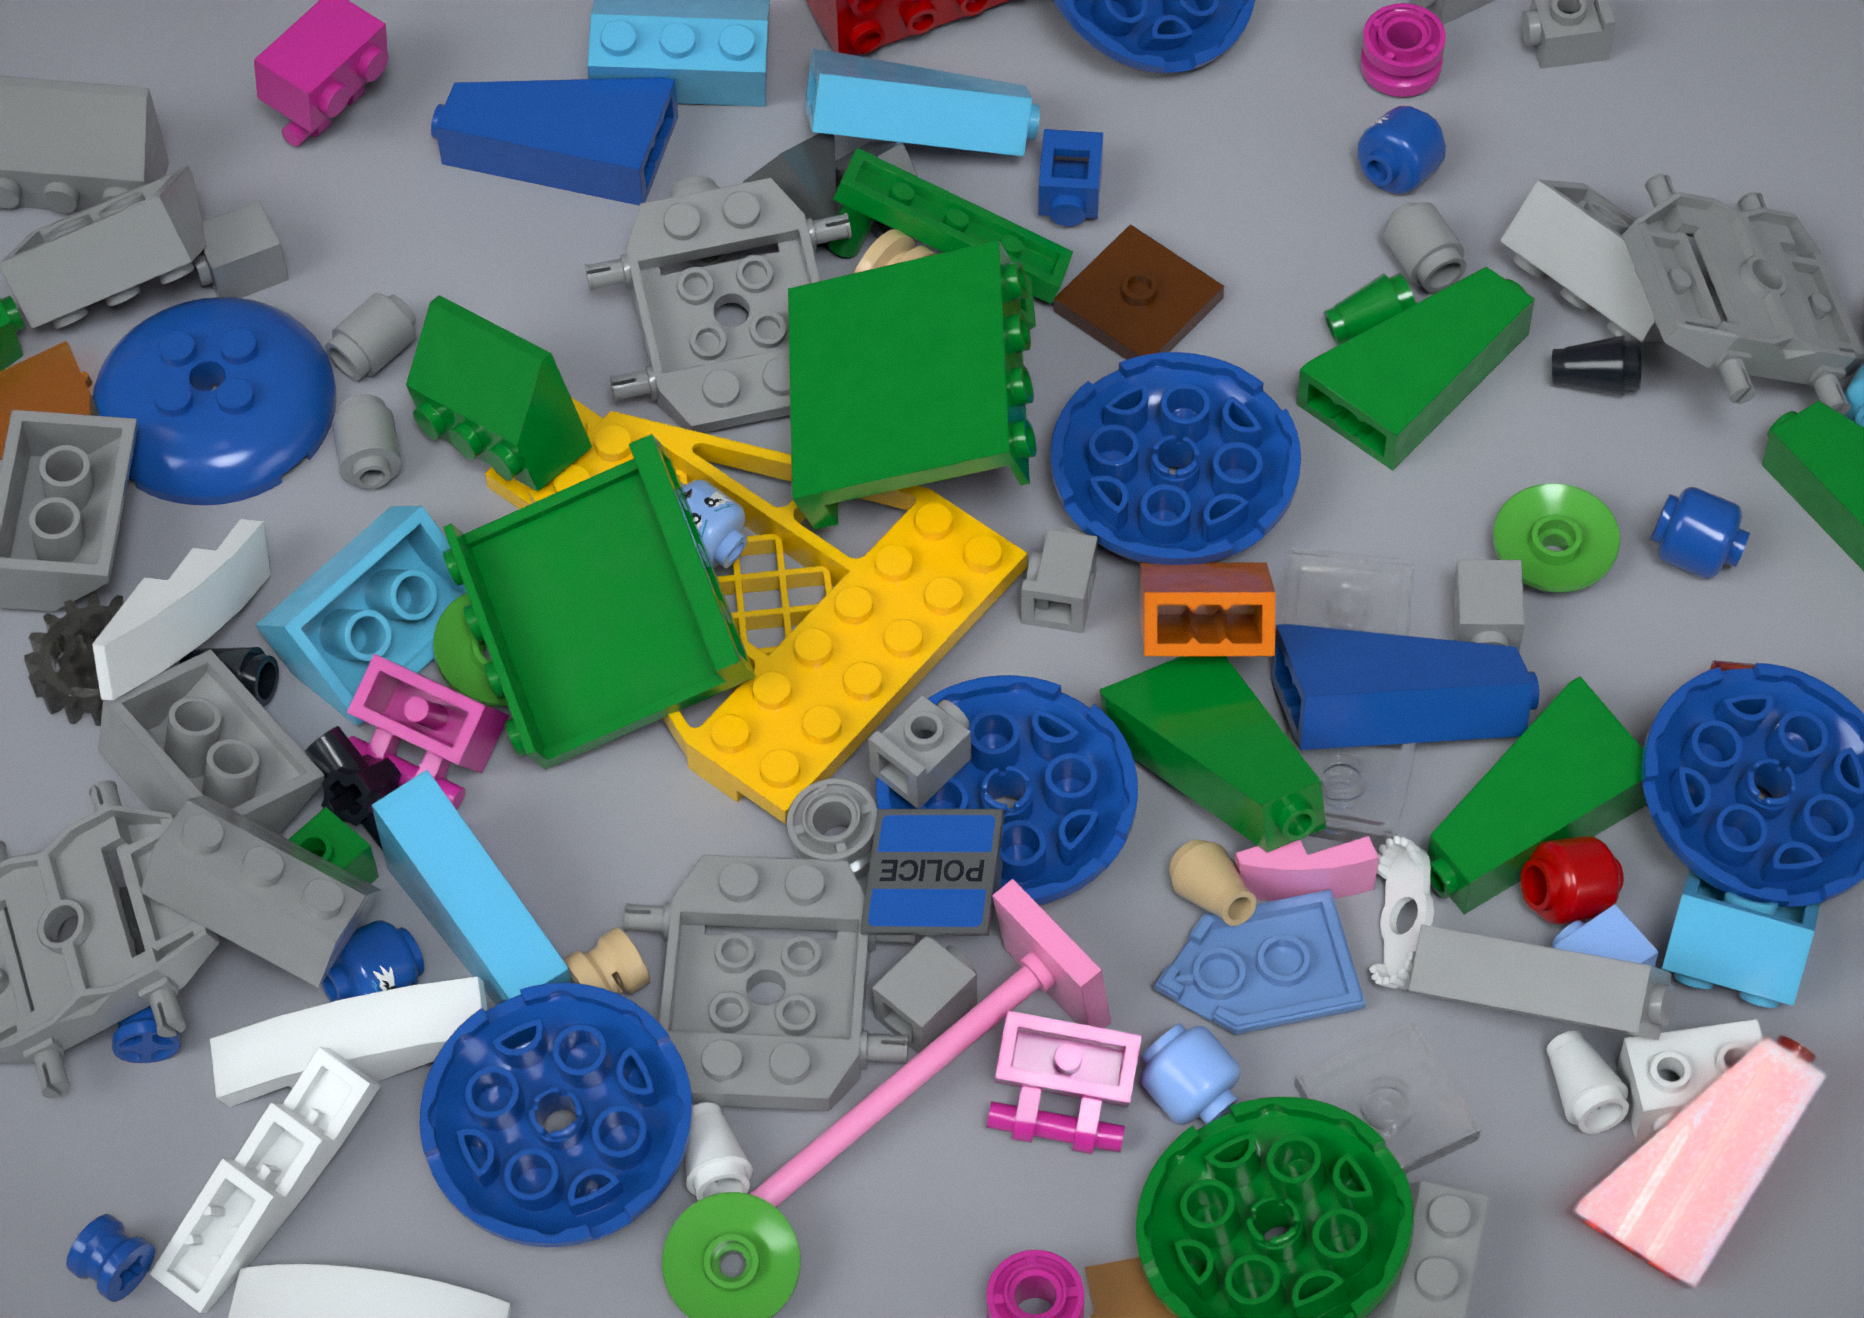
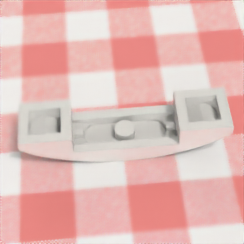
(353, 1293)

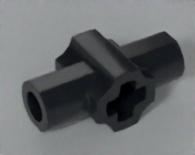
(352, 779)

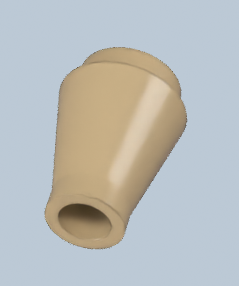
(1209, 879)

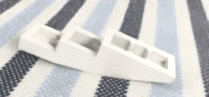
(178, 614)
(373, 1032)
(265, 1182)

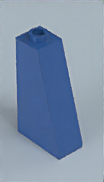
(561, 133)
(1397, 688)

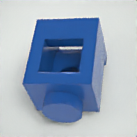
(1069, 187)

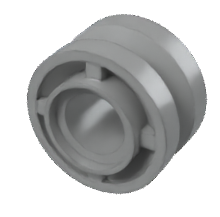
(829, 805)

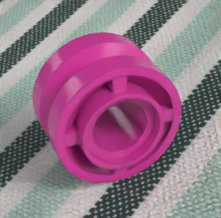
(1402, 49)
(1035, 1276)

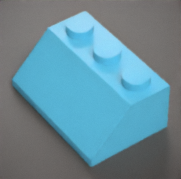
(706, 45)
(367, 600)

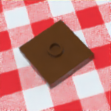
(1138, 296)

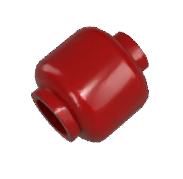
(1571, 879)

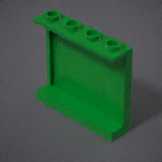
(908, 377)
(598, 608)

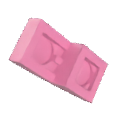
(1291, 872)

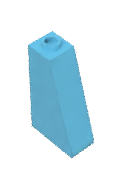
(917, 105)
(463, 891)

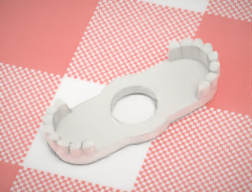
(1407, 879)

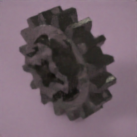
(76, 683)

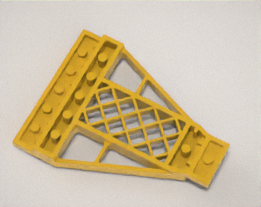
(851, 651)

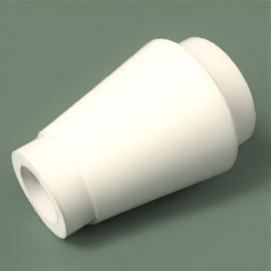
(1586, 1084)
(714, 1155)

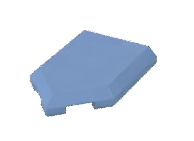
(1270, 970)

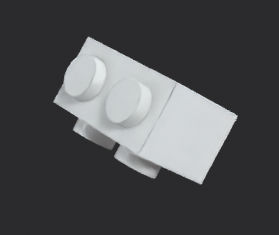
(1676, 1067)

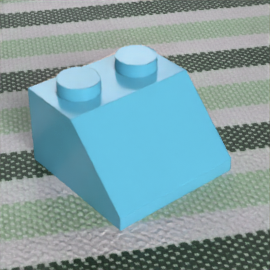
(1740, 944)

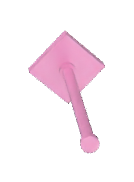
(1047, 963)

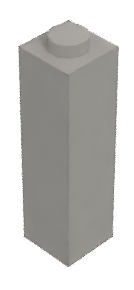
(1542, 982)

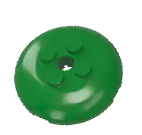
(1266, 1169)

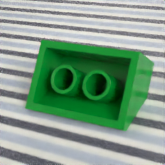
(493, 396)

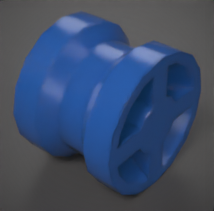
(138, 1039)
(110, 1257)

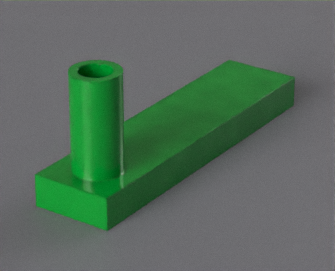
(940, 219)

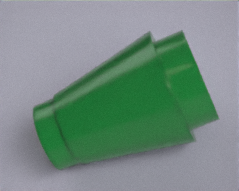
(1368, 307)

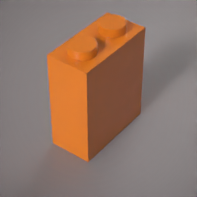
(1207, 609)

